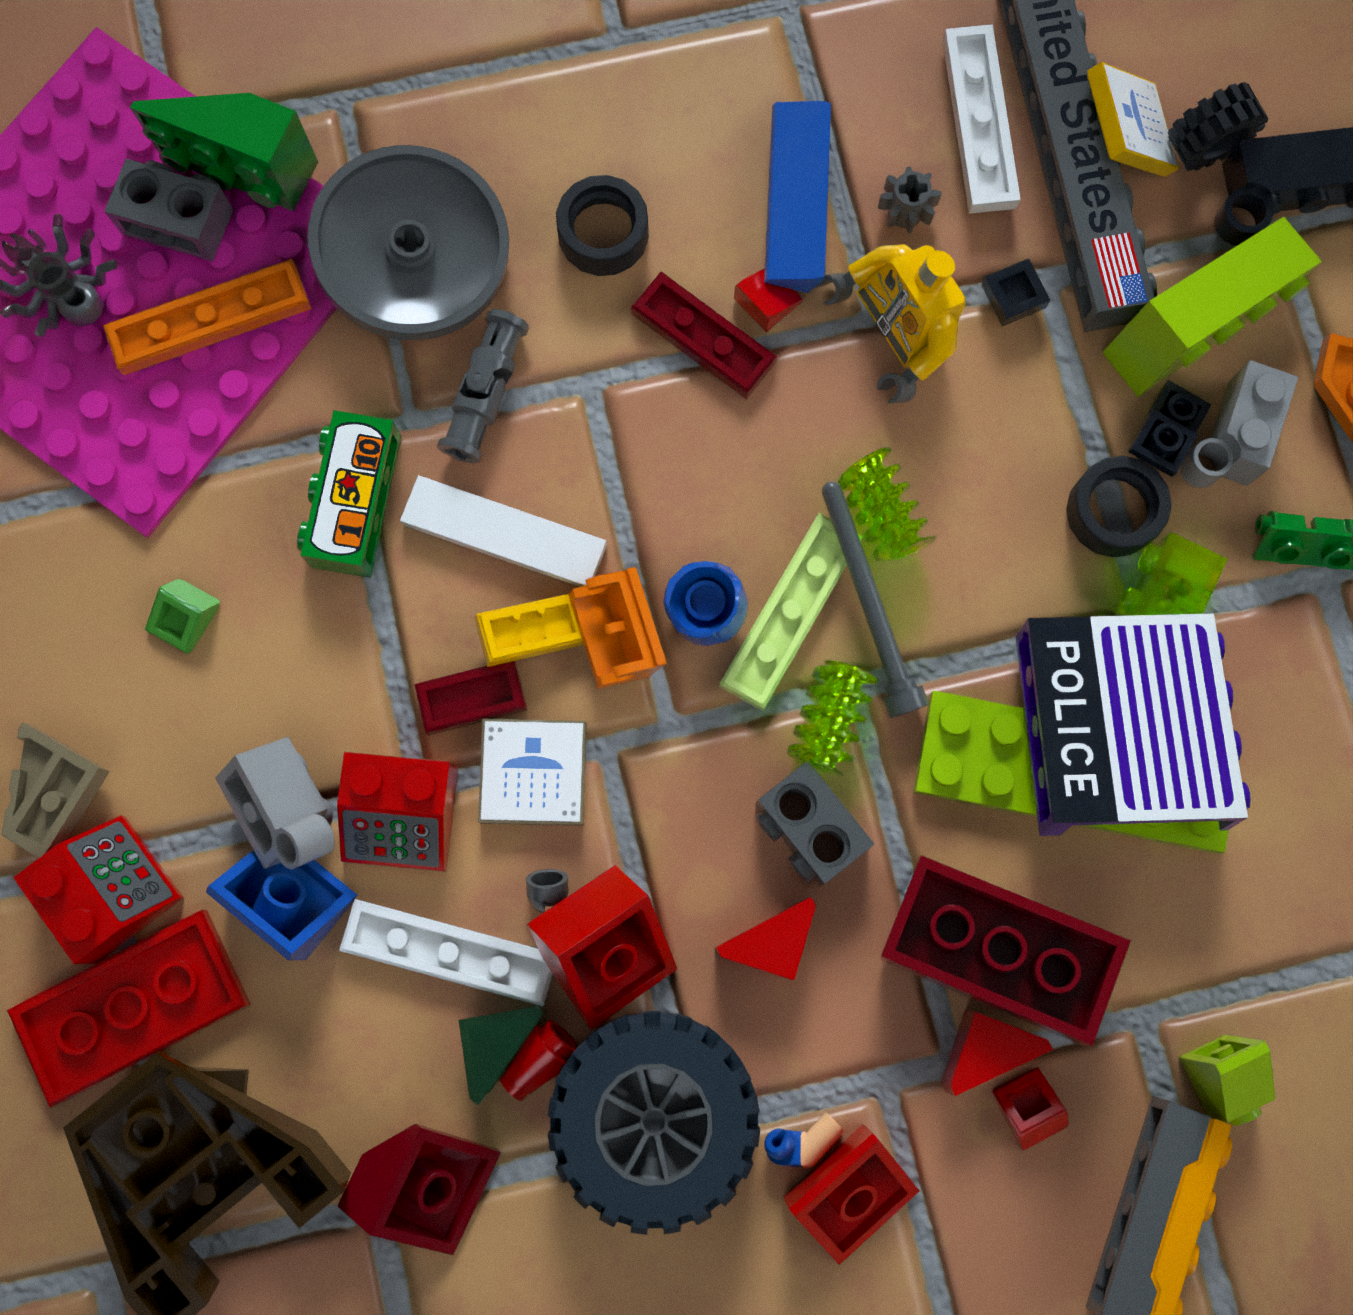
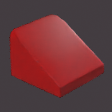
(765, 301)
(1031, 1108)

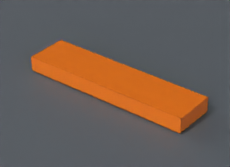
(207, 317)

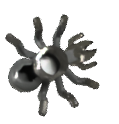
(54, 279)

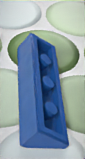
(798, 194)

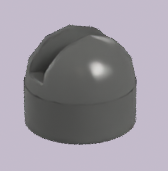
(546, 888)

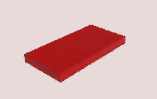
(128, 1008)

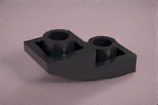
(1169, 428)

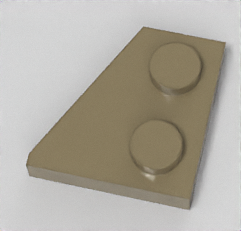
(48, 792)

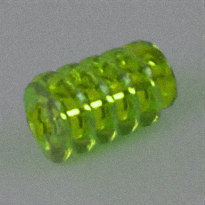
(883, 507)
(831, 715)

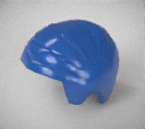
(706, 603)

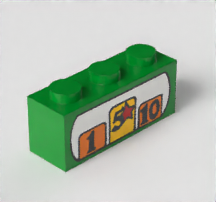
(349, 493)

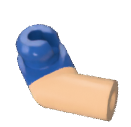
(802, 1148)

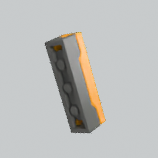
(1161, 1212)

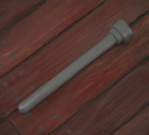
(902, 691)

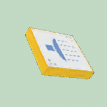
(1132, 120)

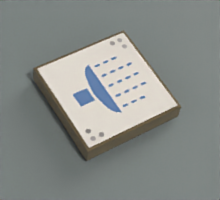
(532, 772)

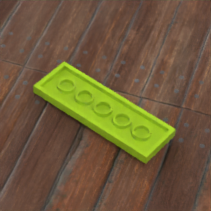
(981, 758)

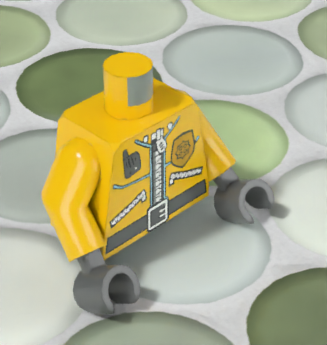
(912, 305)

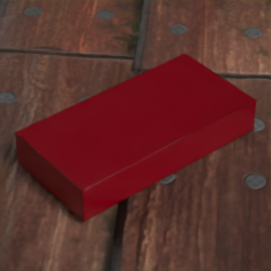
(470, 697)

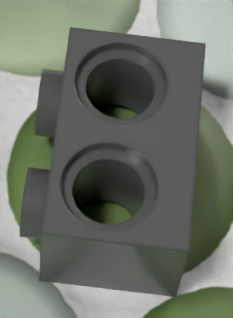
(165, 216)
(823, 816)

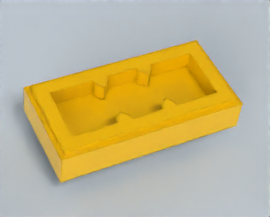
(528, 630)

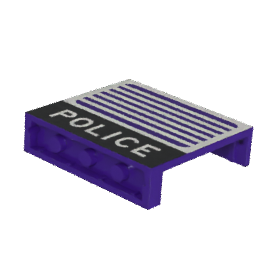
(1129, 721)

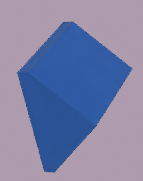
(282, 904)

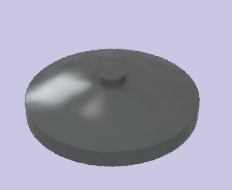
(408, 242)

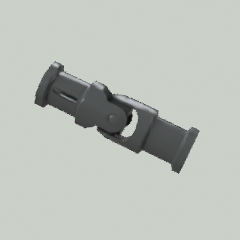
(486, 381)

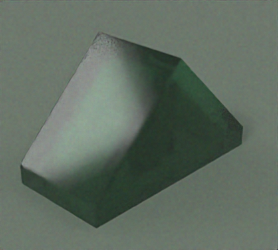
(492, 1043)

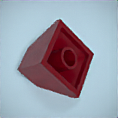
(419, 1188)

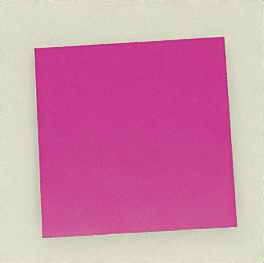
(151, 432)

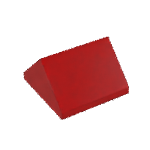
(850, 1194)

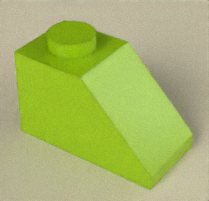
(1231, 1077)

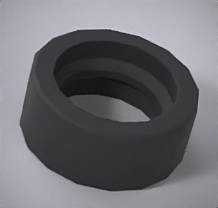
(602, 190)
(1139, 476)

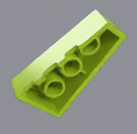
(1212, 306)

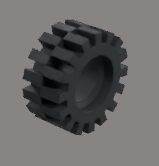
(1216, 126)

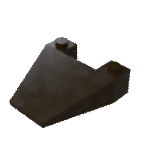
(174, 1156)

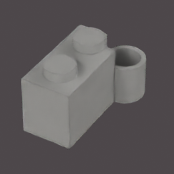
(1245, 427)
(278, 805)

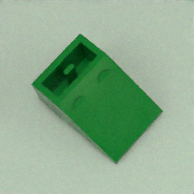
(233, 141)

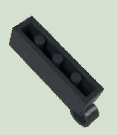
(1285, 175)

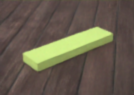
(787, 616)

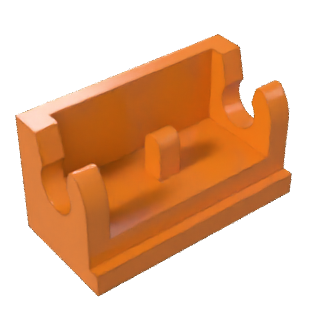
(617, 628)

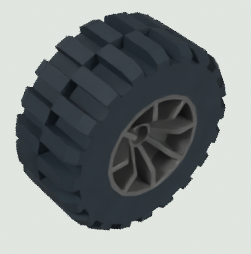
(654, 1122)

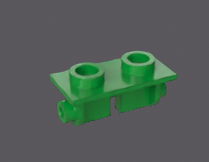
(1290, 542)

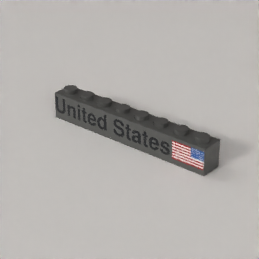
(1082, 182)

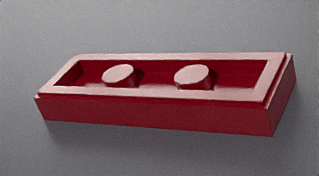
(703, 335)

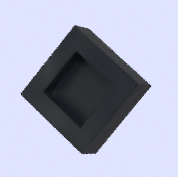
(1015, 292)

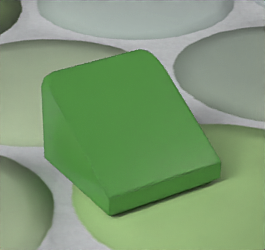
(181, 614)

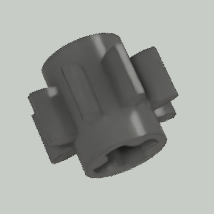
(909, 199)

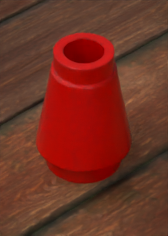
(538, 1060)

